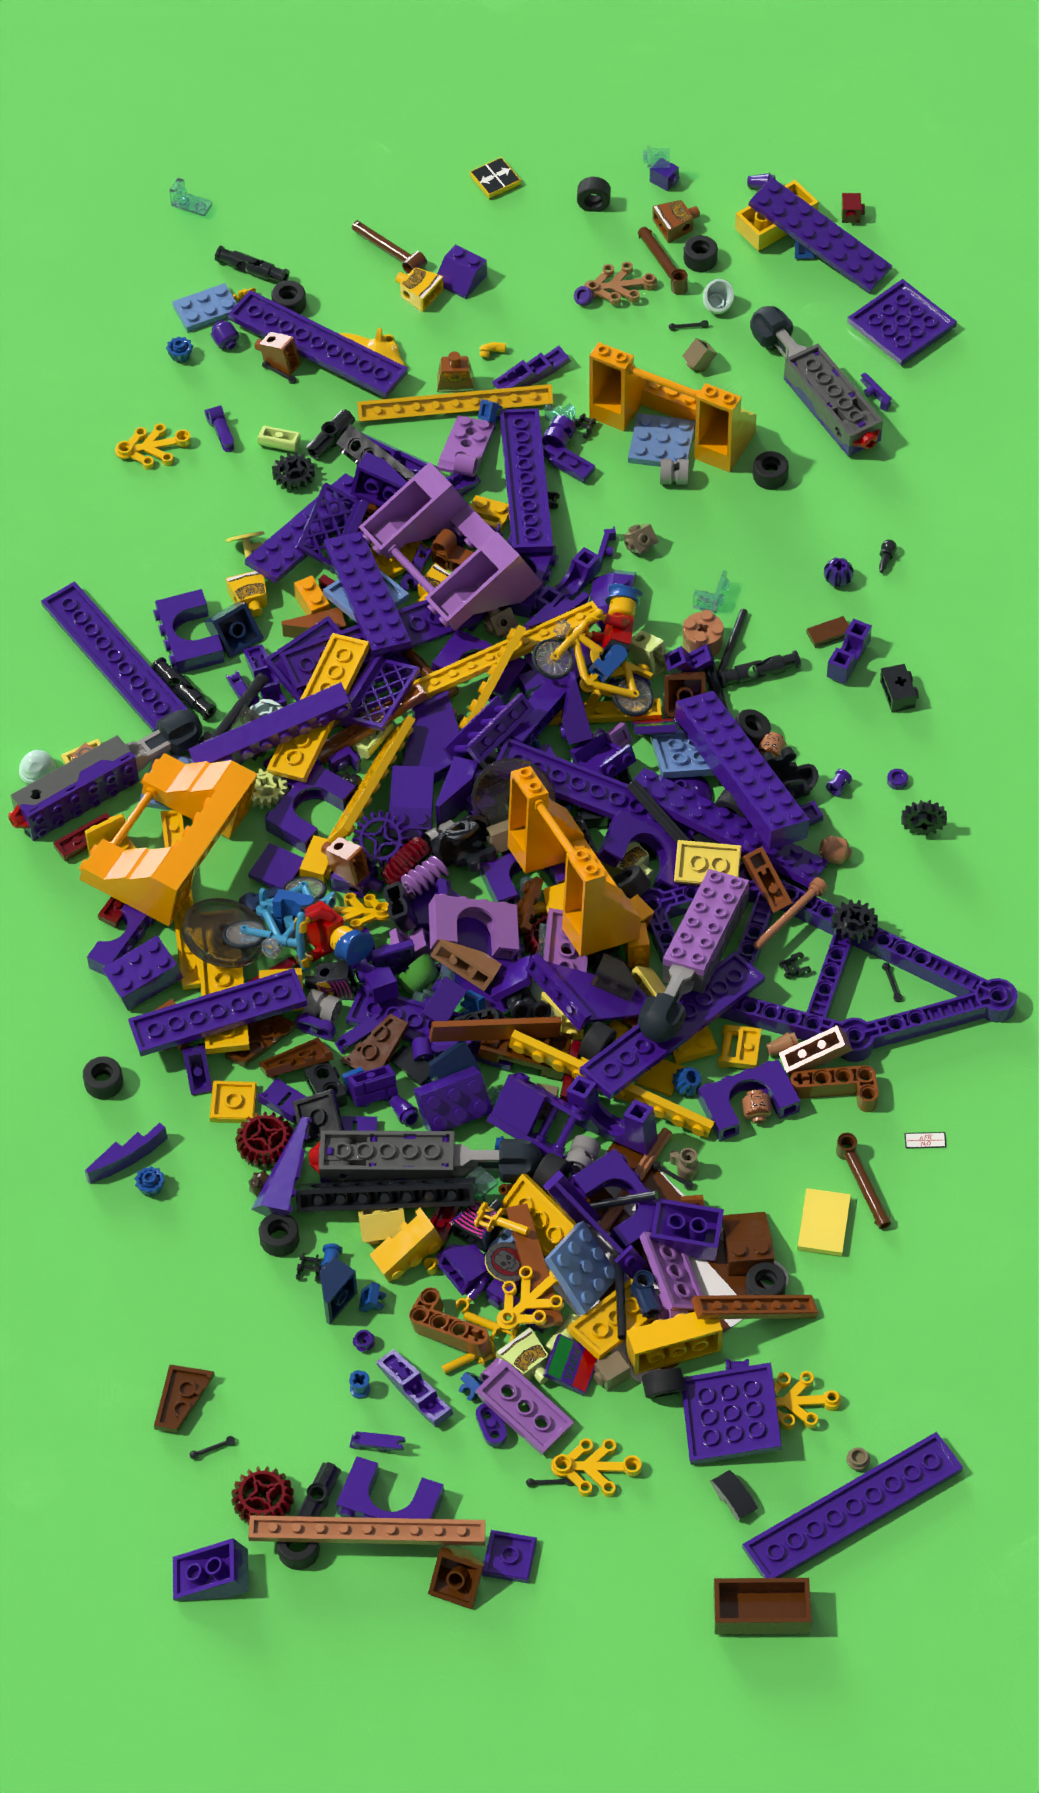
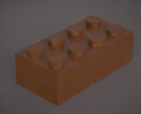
(762, 1606)

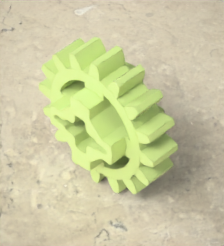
(266, 789)

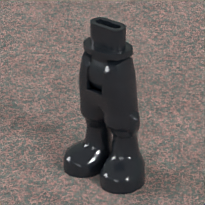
(524, 1005)

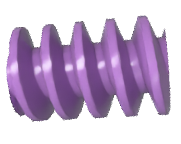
(422, 875)

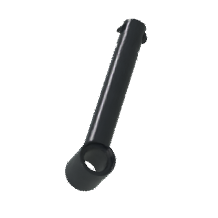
(246, 699)

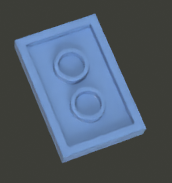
(204, 307)

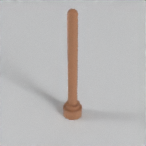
(816, 888)

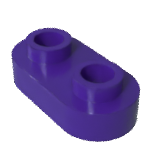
(316, 1027)
(491, 1426)

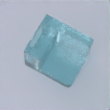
(568, 411)
(484, 1181)

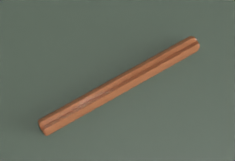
(642, 1169)

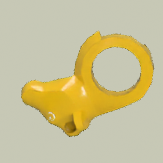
(381, 344)

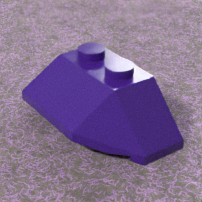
(601, 585)

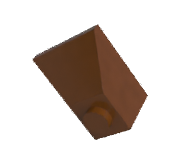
(681, 686)
(456, 1576)

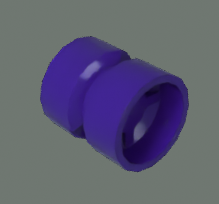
(559, 432)

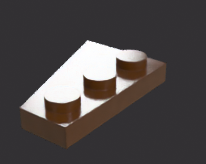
(525, 905)
(262, 1036)
(379, 1046)
(301, 1056)
(180, 1395)

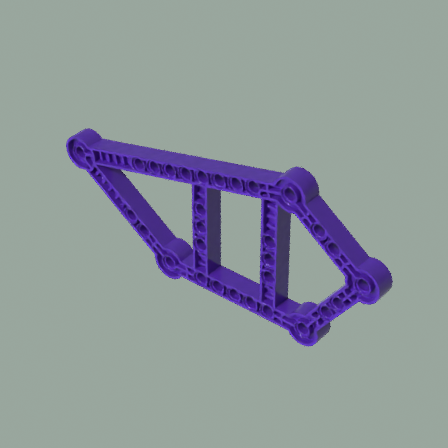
(974, 993)

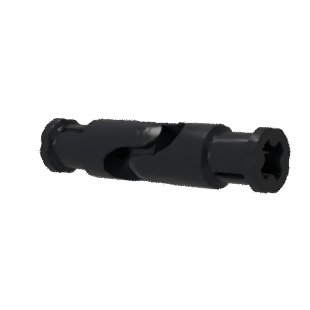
(253, 266)
(771, 665)
(185, 690)

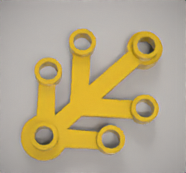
(129, 449)
(378, 911)
(527, 1301)
(793, 1401)
(592, 1466)

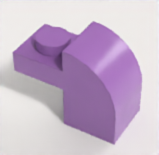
(420, 938)

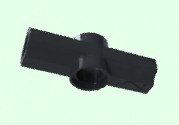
(330, 434)
(322, 1485)

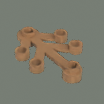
(618, 285)

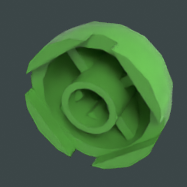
(419, 976)

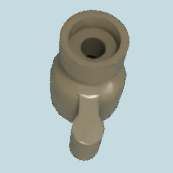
(686, 1163)

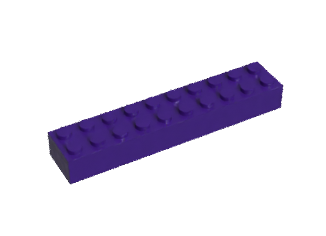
(742, 770)

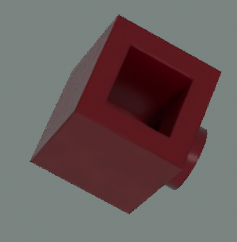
(851, 208)

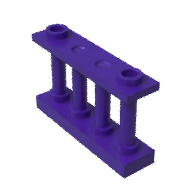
(489, 728)
(539, 1138)

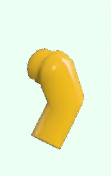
(492, 347)

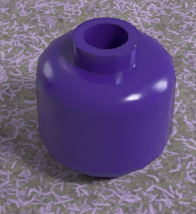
(224, 335)

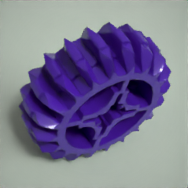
(383, 829)

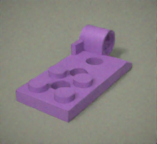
(461, 459)
(556, 939)
(664, 1264)
(502, 1375)

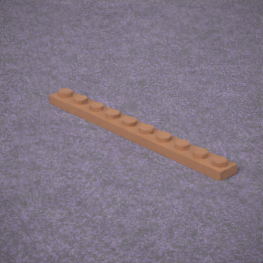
(367, 1530)

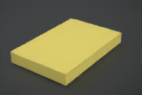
(696, 858)
(824, 1222)

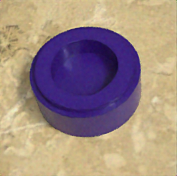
(583, 295)
(897, 779)

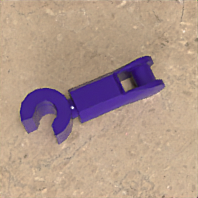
(216, 417)
(419, 563)
(239, 686)
(423, 1048)

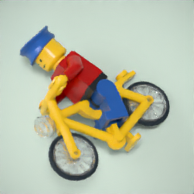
(555, 660)

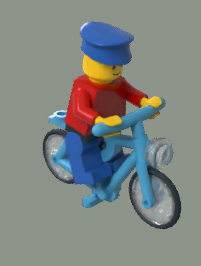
(302, 912)

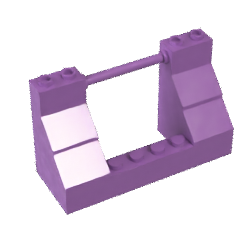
(484, 581)

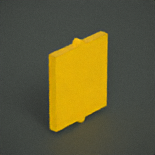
(660, 1078)

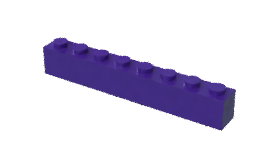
(546, 703)
(275, 727)

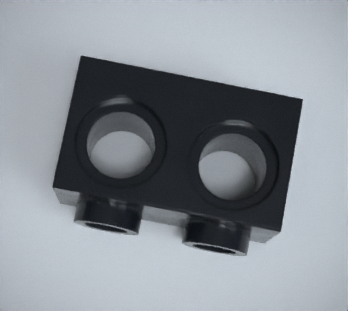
(318, 1085)

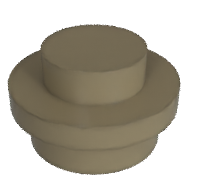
(858, 1459)

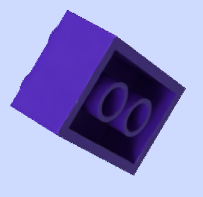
(142, 973)
(453, 1100)

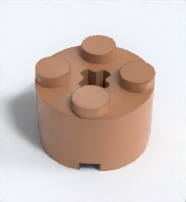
(703, 629)

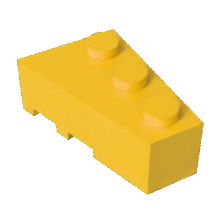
(407, 1247)

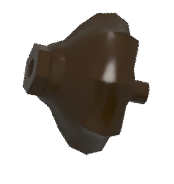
(257, 1182)

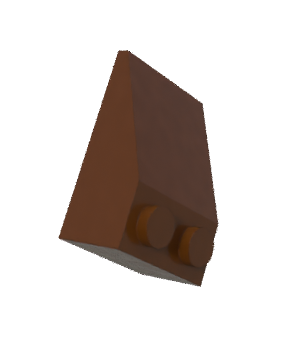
(746, 1241)

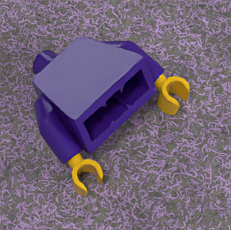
(465, 1270)

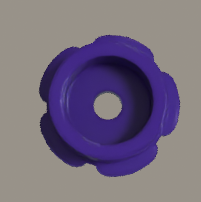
(364, 1335)

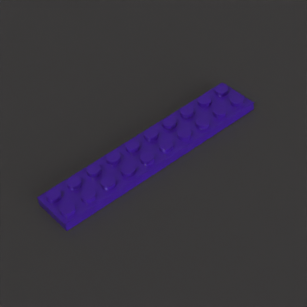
(320, 344)
(526, 481)
(419, 623)
(112, 654)
(584, 786)
(727, 827)
(635, 1054)
(852, 1507)

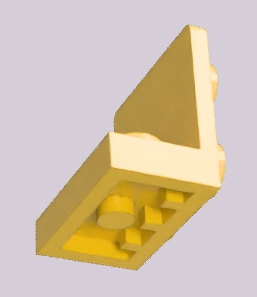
(107, 830)

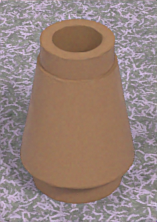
(782, 1043)

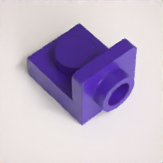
(343, 759)

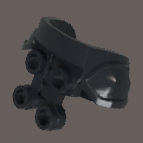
(797, 779)
(469, 835)

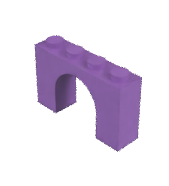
(497, 916)

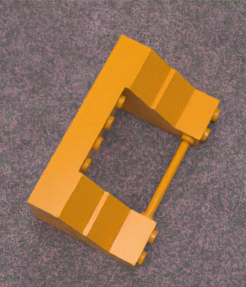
(621, 388)
(544, 835)
(162, 878)

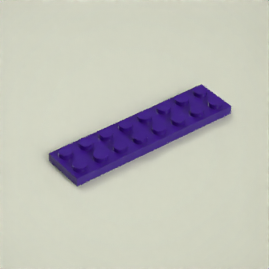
(820, 235)
(279, 553)
(367, 593)
(409, 1011)
(217, 1012)

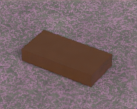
(827, 631)

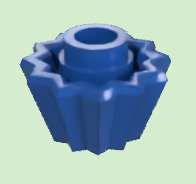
(179, 349)
(687, 1080)
(150, 1181)

